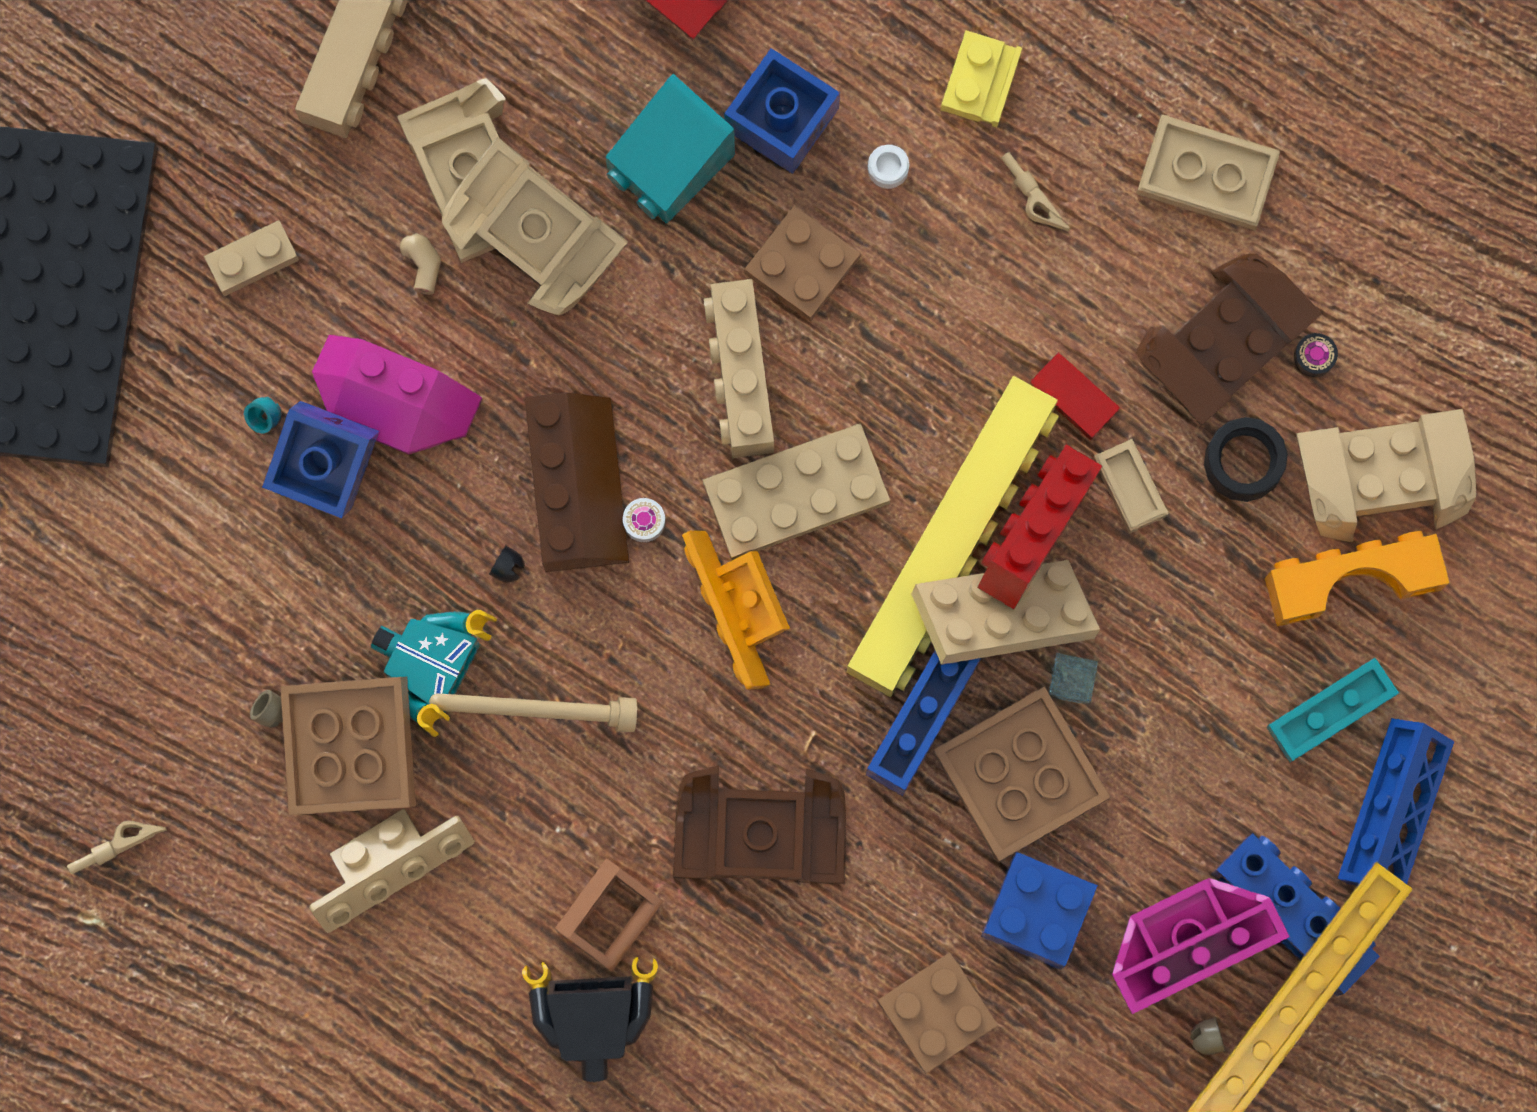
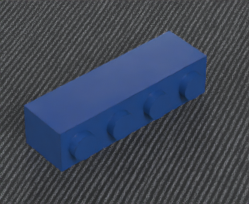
(919, 722)

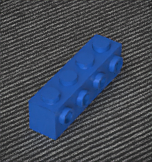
(1305, 916)

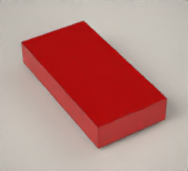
(1077, 396)

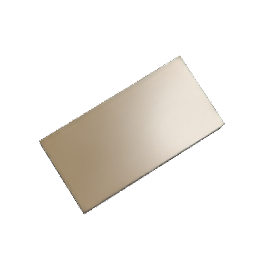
(1130, 486)

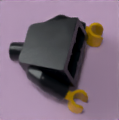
(591, 1016)

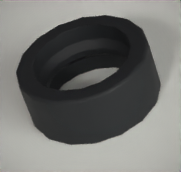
(1248, 427)

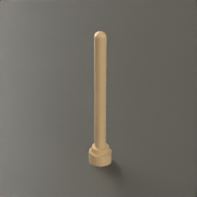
(618, 714)

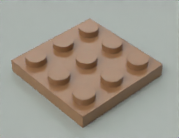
(348, 746)
(1021, 774)

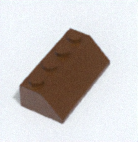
(576, 481)

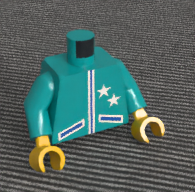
(432, 657)

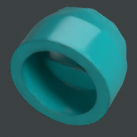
(256, 409)

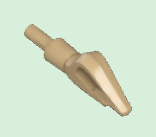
(1036, 197)
(110, 849)

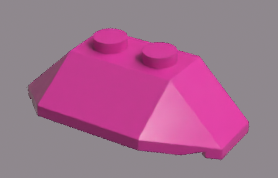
(393, 394)
(1192, 939)

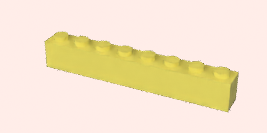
(954, 532)

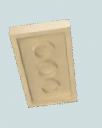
(796, 491)
(974, 625)

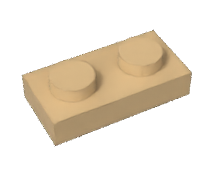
(251, 258)

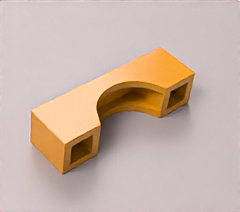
(1408, 567)

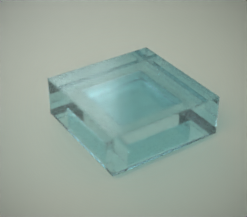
(1072, 678)

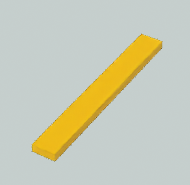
(1304, 993)

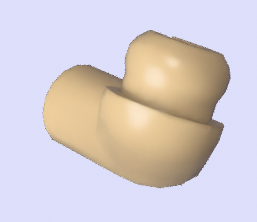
(426, 258)

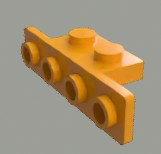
(741, 602)

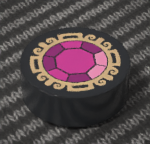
(1315, 355)

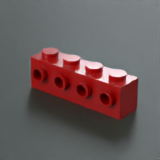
(1038, 528)

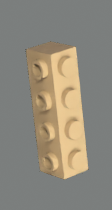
(742, 368)

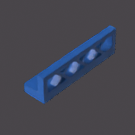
(1391, 801)

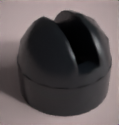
(502, 568)

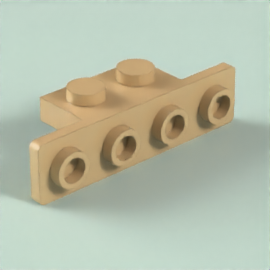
(385, 862)

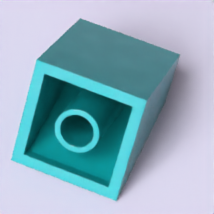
(670, 150)

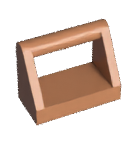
(590, 899)

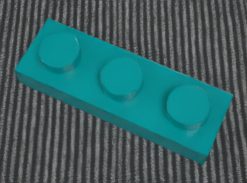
(1332, 710)

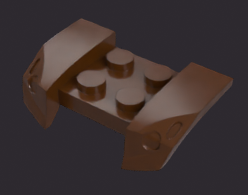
(1228, 335)
(760, 831)

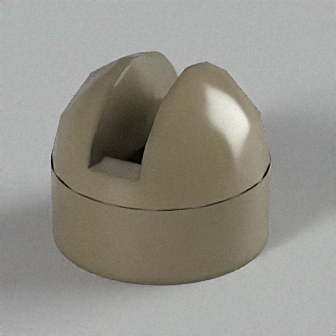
(267, 709)
(1207, 1037)

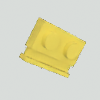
(981, 78)

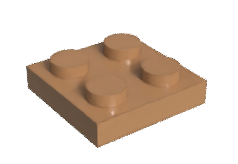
(802, 263)
(937, 1013)

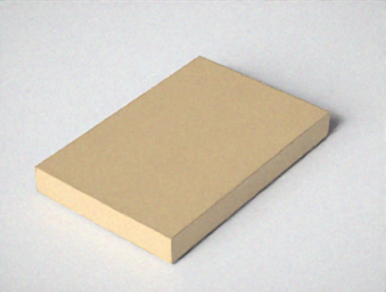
(1208, 172)

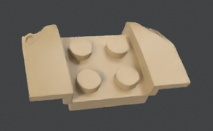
(450, 140)
(532, 227)
(1389, 471)

